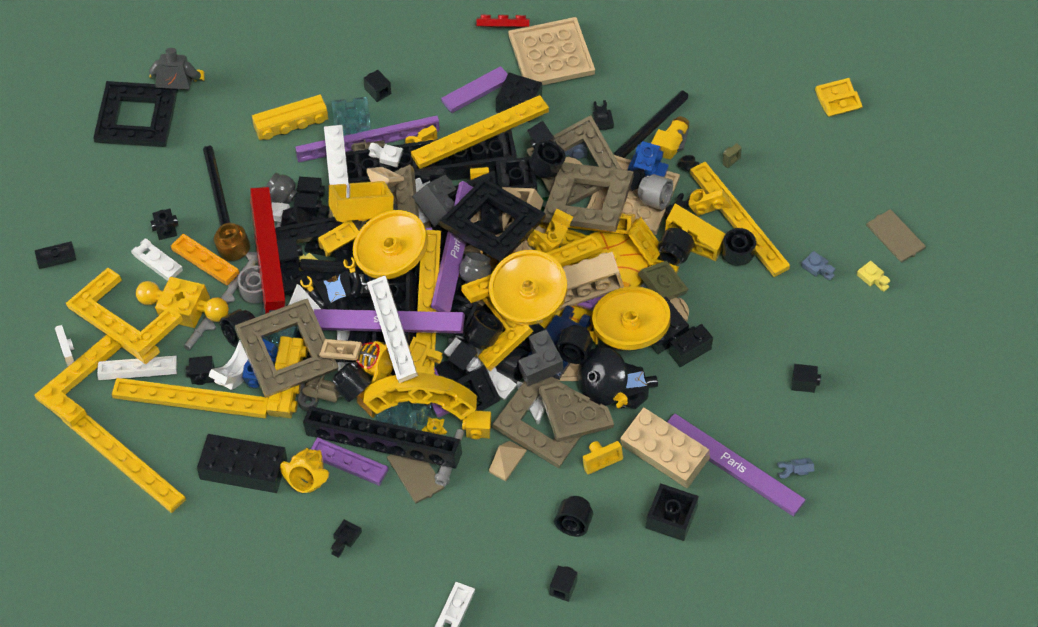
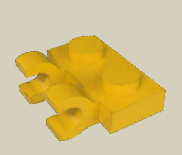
(420, 352)

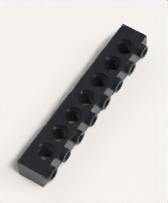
(383, 437)

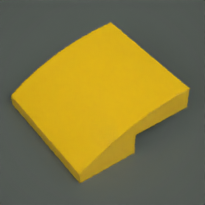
(838, 97)
(644, 240)

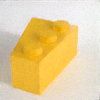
(706, 237)

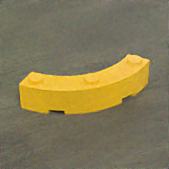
(423, 390)

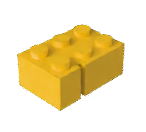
(364, 200)

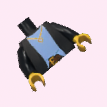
(337, 292)
(636, 389)

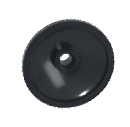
(609, 372)

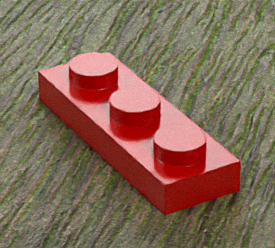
(503, 20)

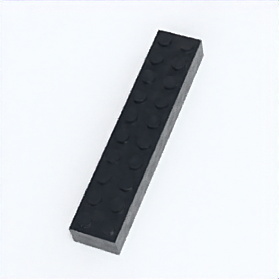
(454, 166)

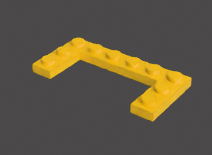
(86, 306)
(507, 341)
(53, 393)

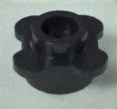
(688, 162)

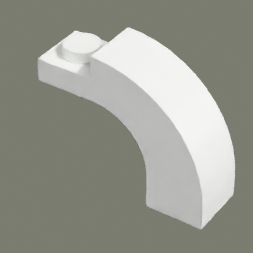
(231, 373)

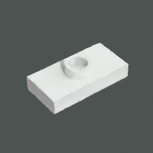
(66, 345)

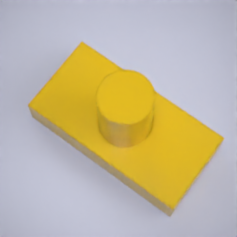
(602, 456)

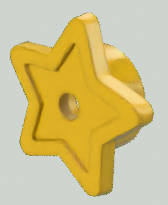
(435, 423)

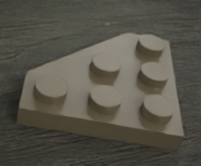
(573, 413)

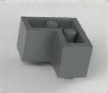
(435, 199)
(544, 359)

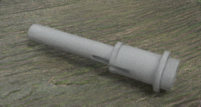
(443, 475)

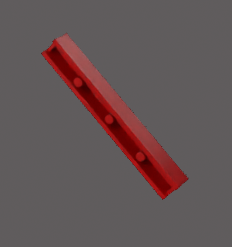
(267, 249)

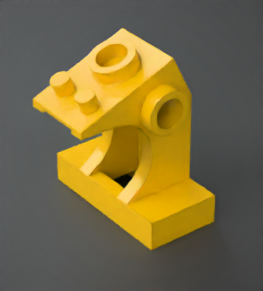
(552, 237)

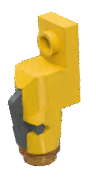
(673, 138)

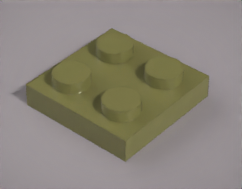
(663, 280)

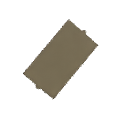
(896, 235)
(416, 477)

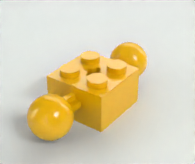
(185, 298)

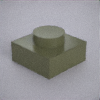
(731, 155)

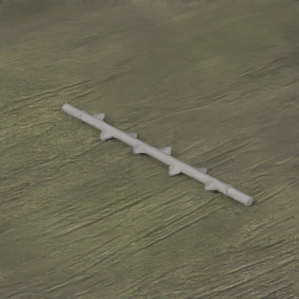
(207, 324)

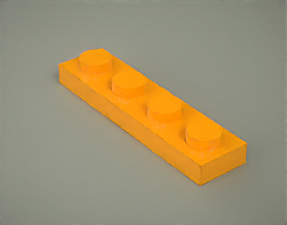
(205, 259)

